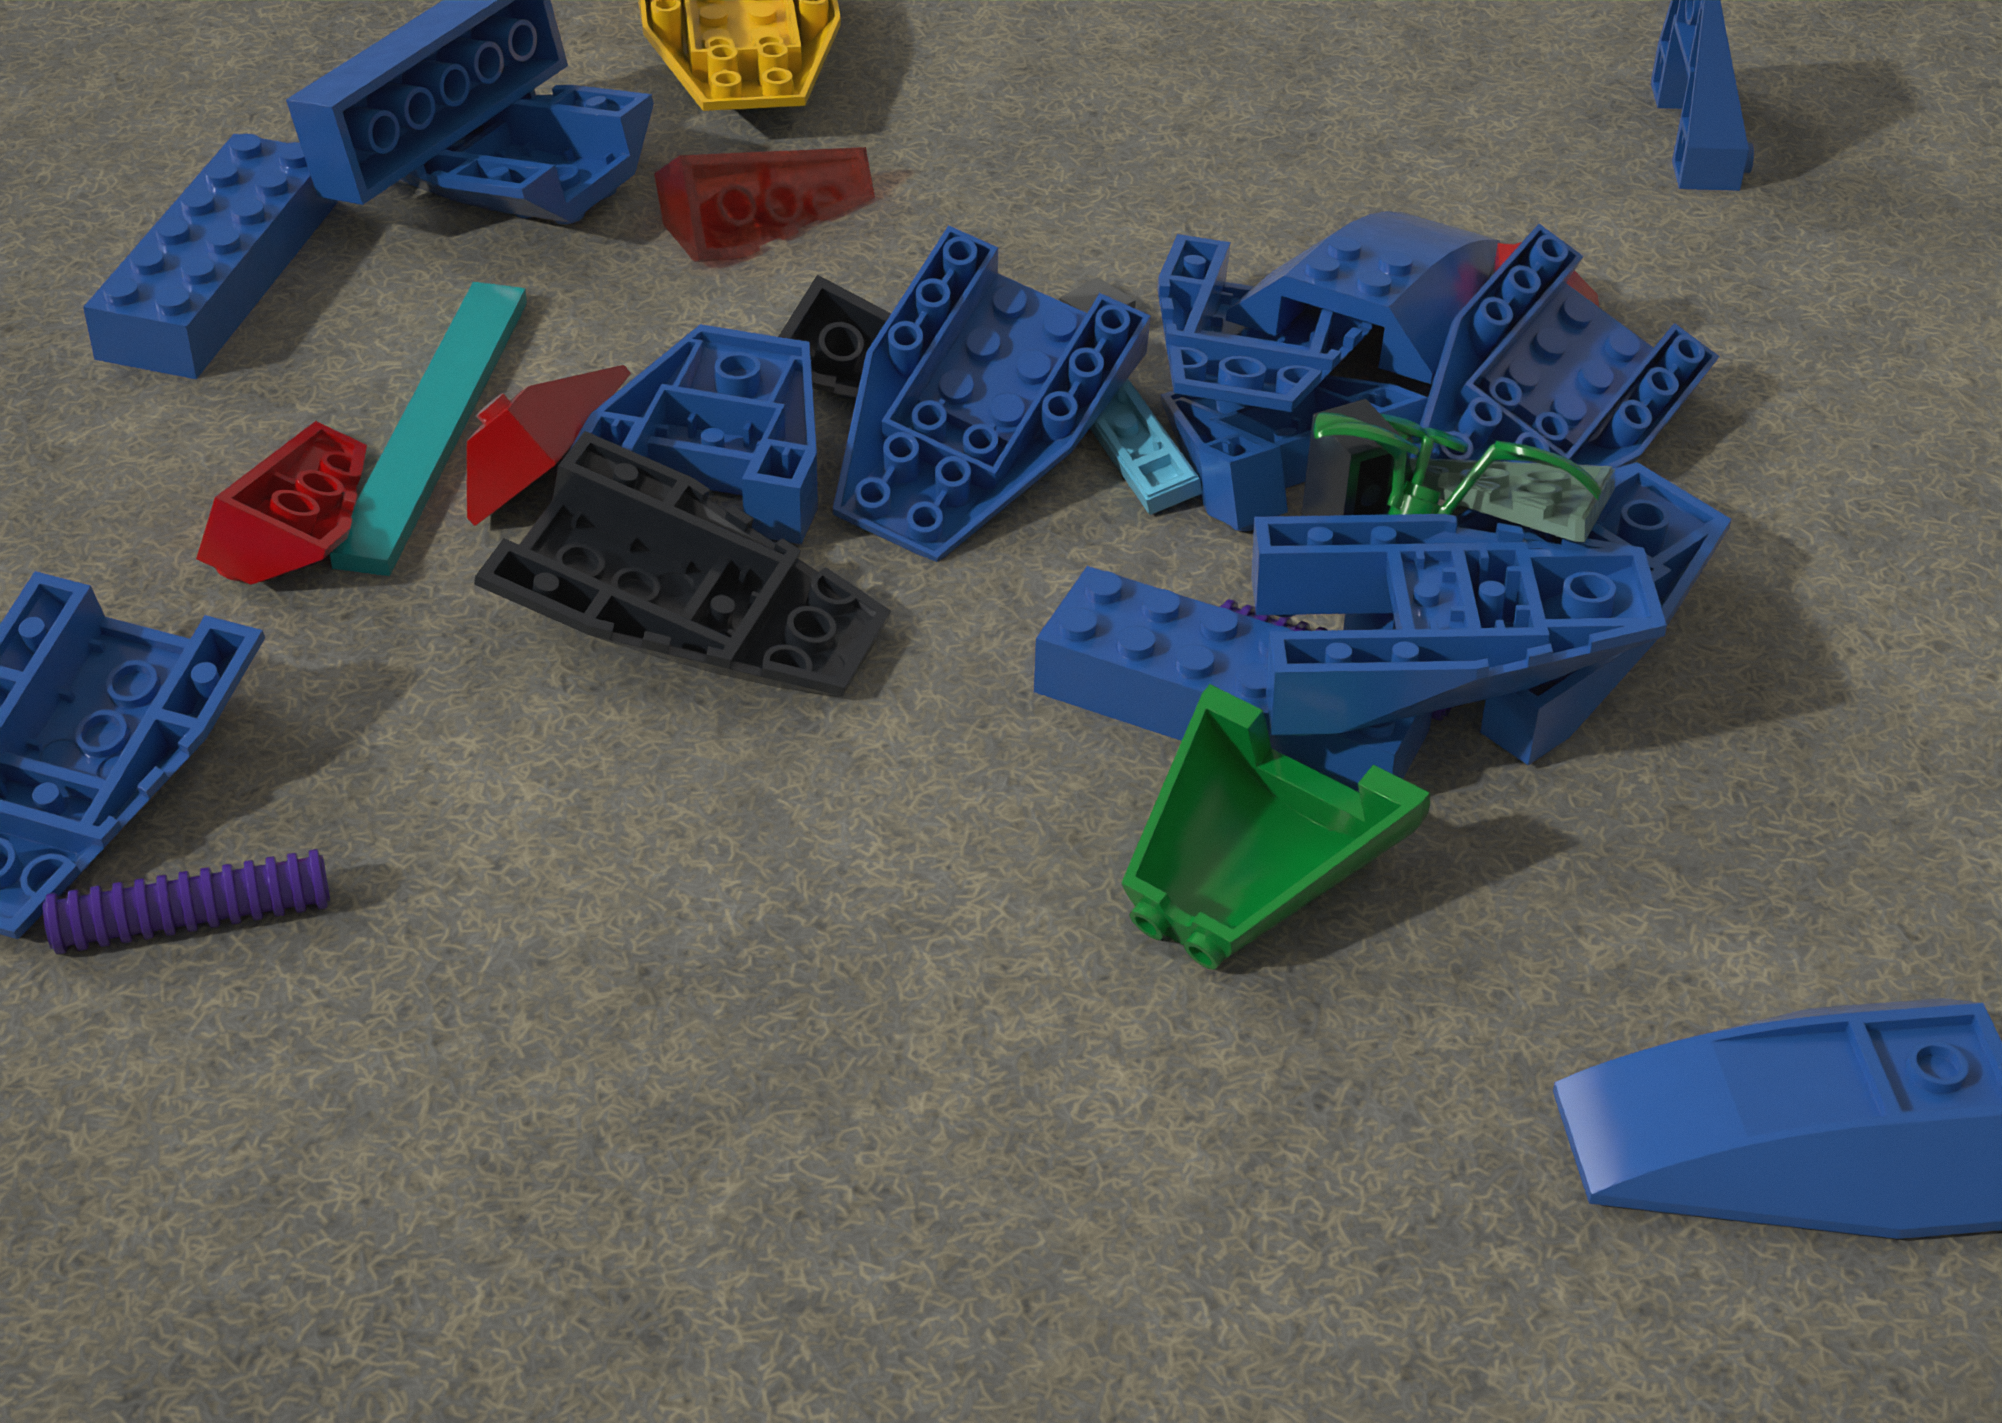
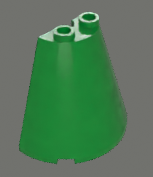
(1253, 833)

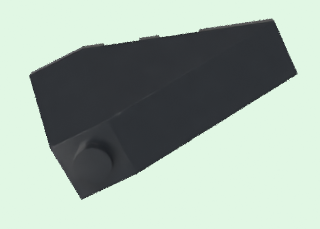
(838, 332)

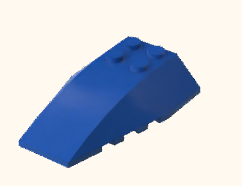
(544, 154)
(1383, 272)
(1234, 361)
(94, 728)

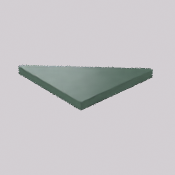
(1527, 494)

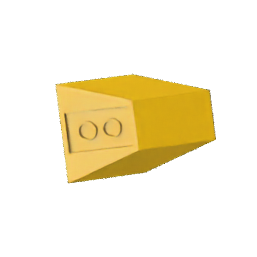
(743, 49)

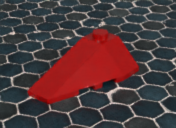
(530, 435)
(286, 508)

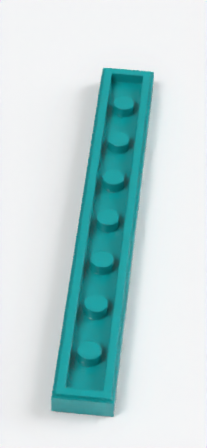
(429, 429)

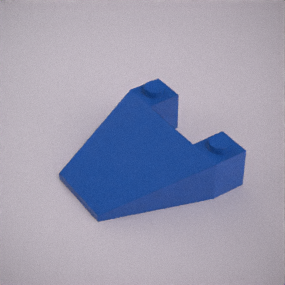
(1698, 76)
(730, 416)
(1256, 452)

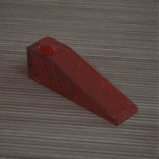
(739, 201)

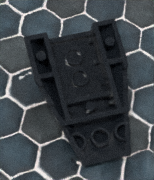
(676, 576)

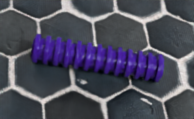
(185, 901)

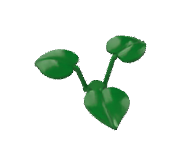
(1418, 499)

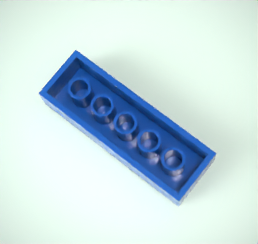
(421, 91)
(207, 259)
(1154, 652)

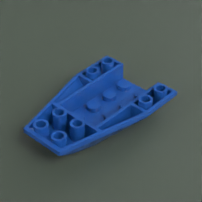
(1804, 1122)

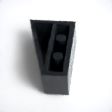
(1350, 471)

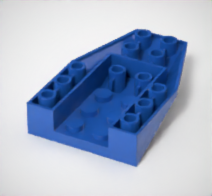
(1554, 369)
(975, 397)

